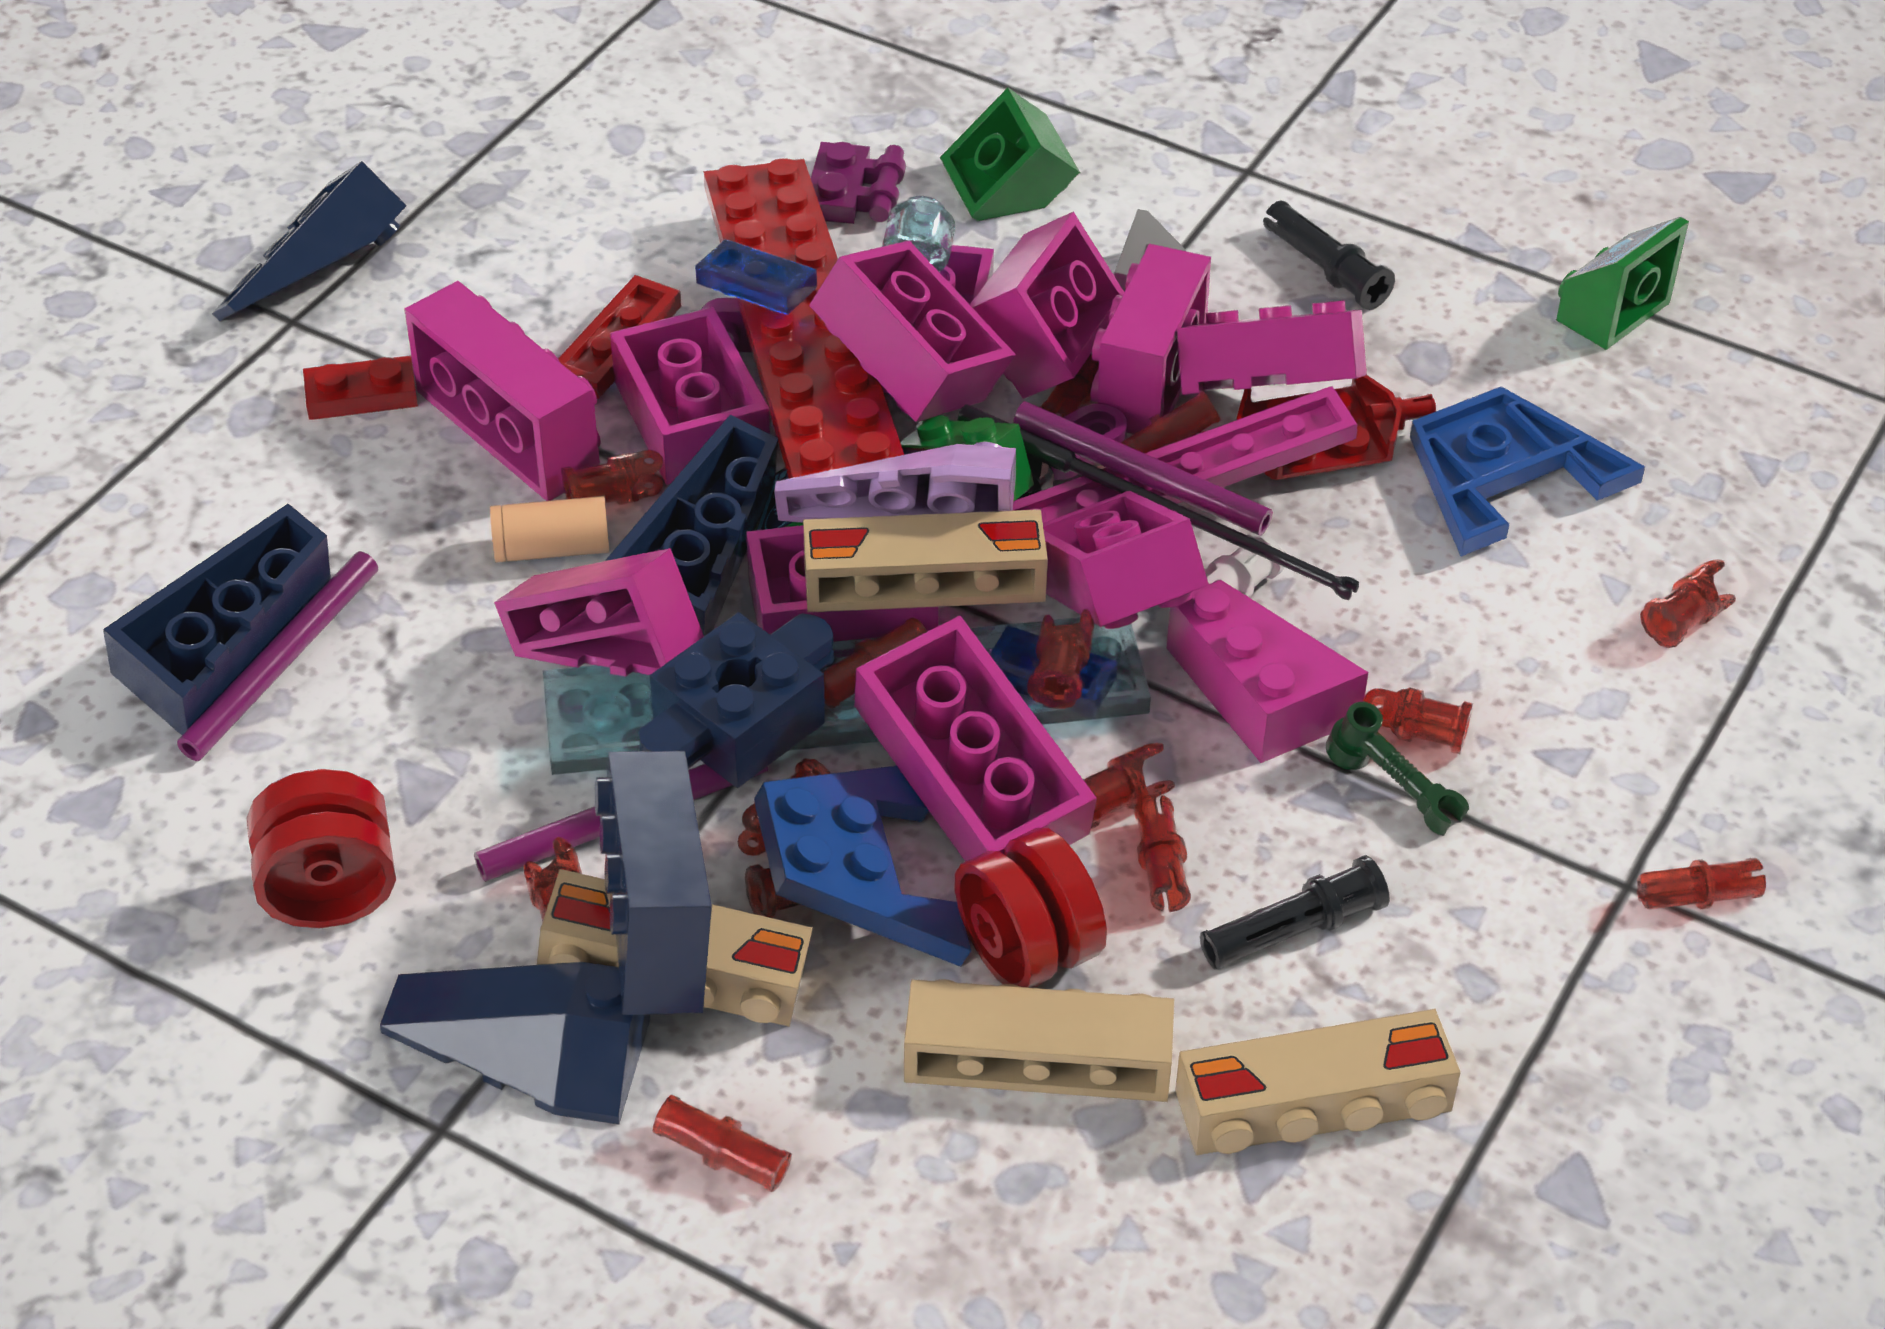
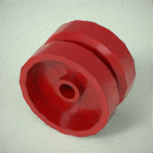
(320, 848)
(1030, 908)

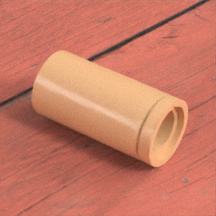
(549, 529)

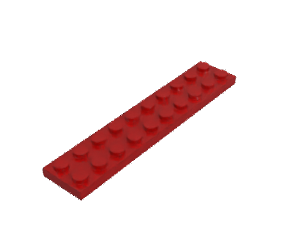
(815, 387)

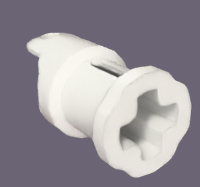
(1243, 569)

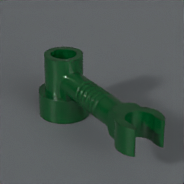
(1357, 741)

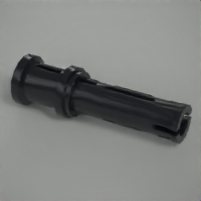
(1342, 263)
(1320, 904)

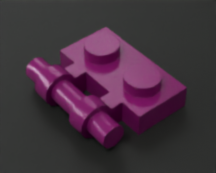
(840, 180)

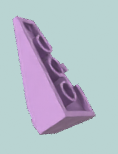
(918, 483)

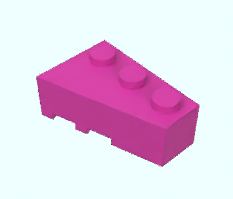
(1272, 348)
(603, 614)
(1261, 670)

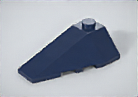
(335, 224)
(528, 1027)

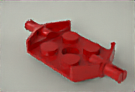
(1378, 421)

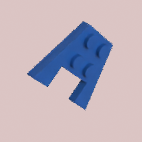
(1498, 445)
(835, 857)

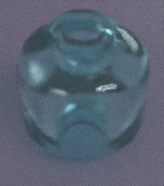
(925, 225)

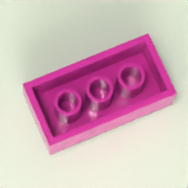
(502, 388)
(970, 743)

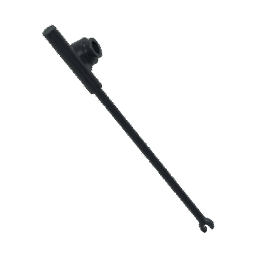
(1044, 453)

